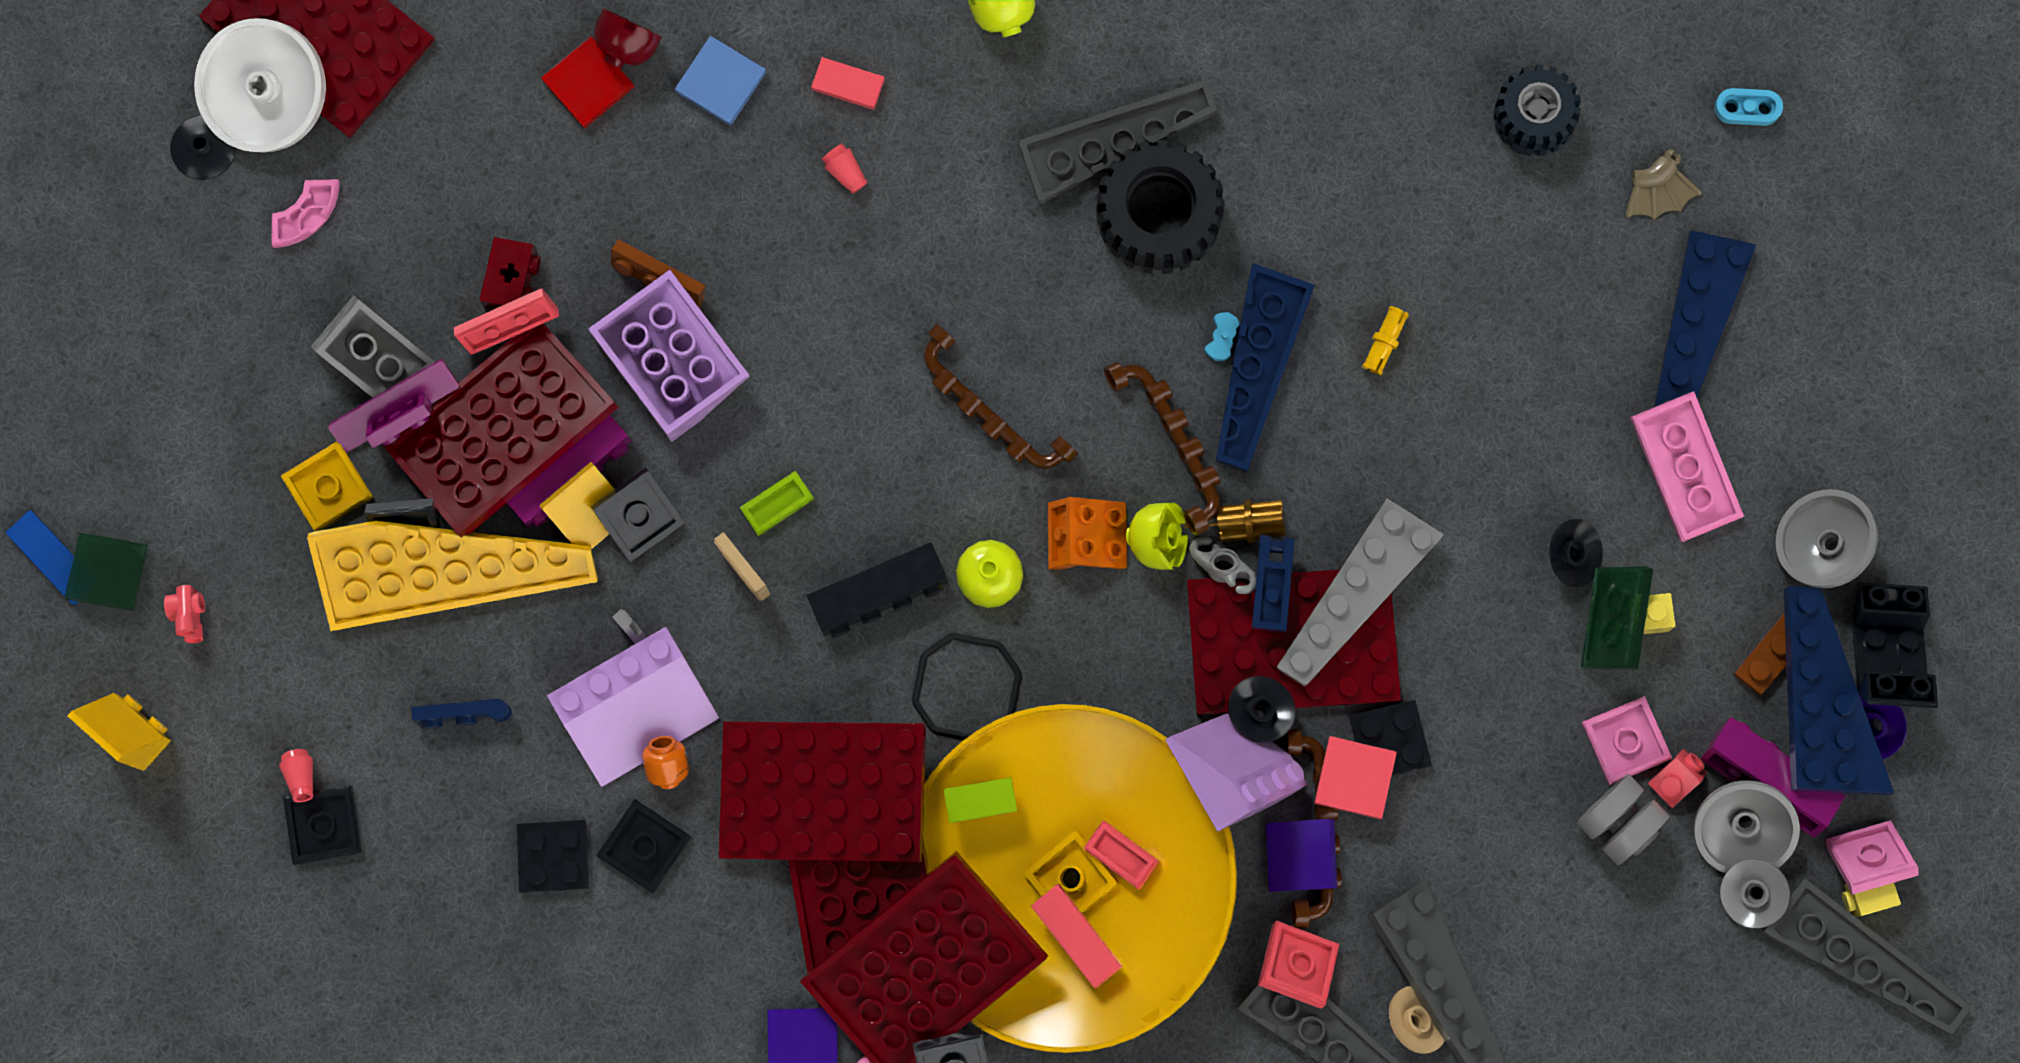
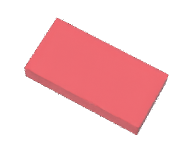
(848, 83)
(1121, 854)

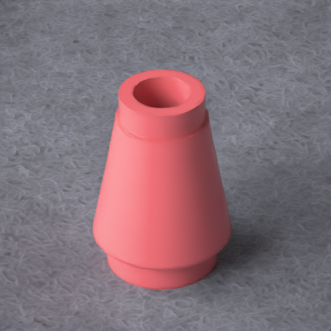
(844, 167)
(298, 774)

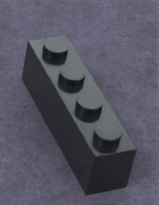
(878, 589)

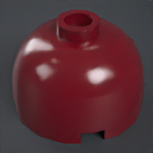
(624, 40)

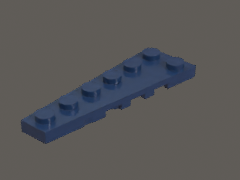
(1703, 302)
(1264, 343)

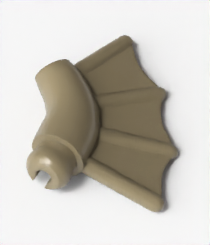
(1660, 188)

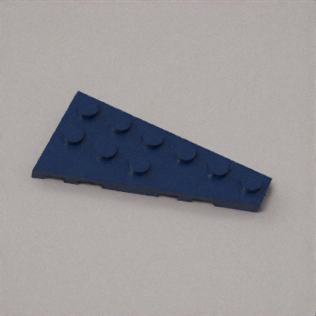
(1827, 721)

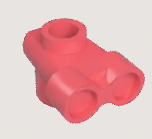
(185, 610)

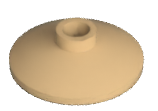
(1412, 1023)

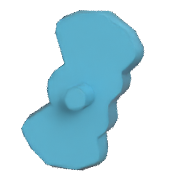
(1222, 337)

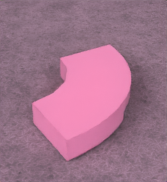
(306, 214)

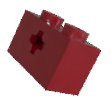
(503, 259)

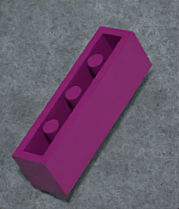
(598, 446)
(1748, 757)

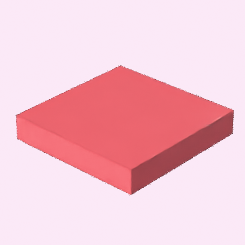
(1355, 777)
(1298, 964)

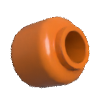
(665, 762)

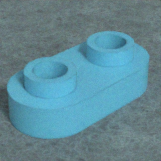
(1747, 106)

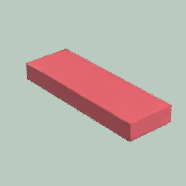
(506, 321)
(1077, 936)

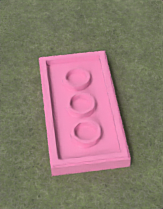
(1686, 466)

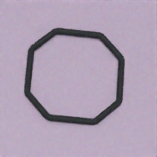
(970, 639)

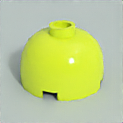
(1002, 15)
(1157, 536)
(989, 573)

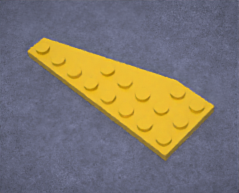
(407, 570)

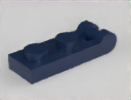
(1272, 585)
(463, 712)

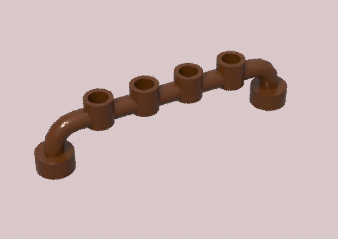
(1173, 424)
(993, 425)
(1300, 909)

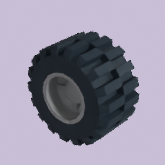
(1537, 110)

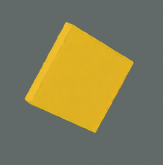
(327, 486)
(571, 507)

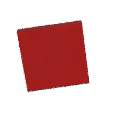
(587, 83)

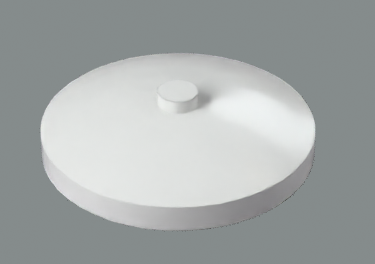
(260, 85)

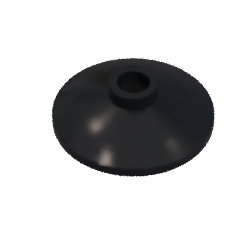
(203, 162)
(1575, 552)
(1268, 696)

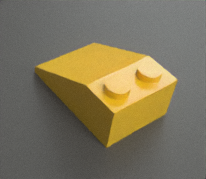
(122, 729)

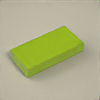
(777, 503)
(980, 800)

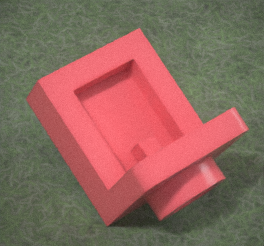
(1678, 777)

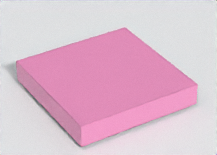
(1626, 740)
(1871, 857)

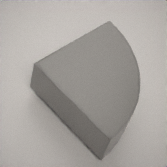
(629, 626)

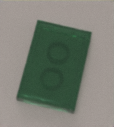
(1617, 617)

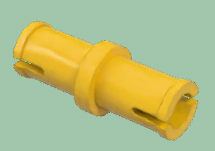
(1385, 340)

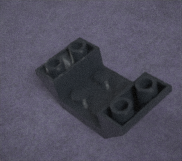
(1892, 645)

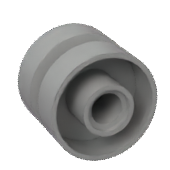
(1630, 828)

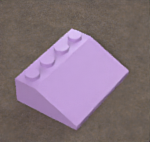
(669, 355)
(630, 702)
(1233, 772)

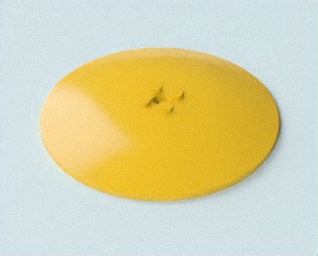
(1067, 777)

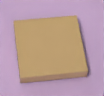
(741, 567)

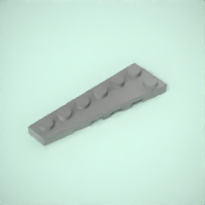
(1373, 570)

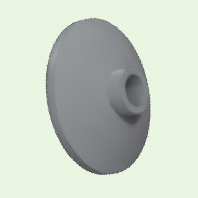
(1738, 897)

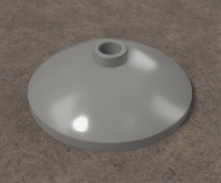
(1816, 523)
(1767, 836)

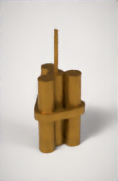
(1250, 521)

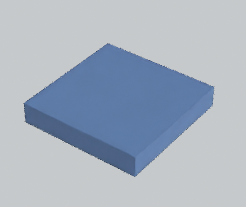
(720, 80)

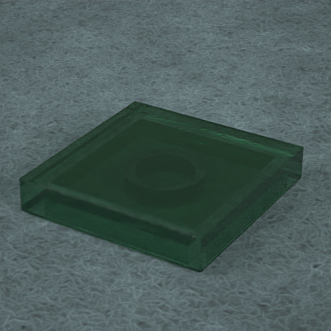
(106, 572)

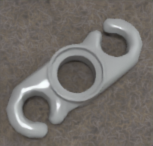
(1208, 559)

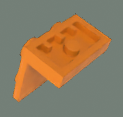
(1087, 533)

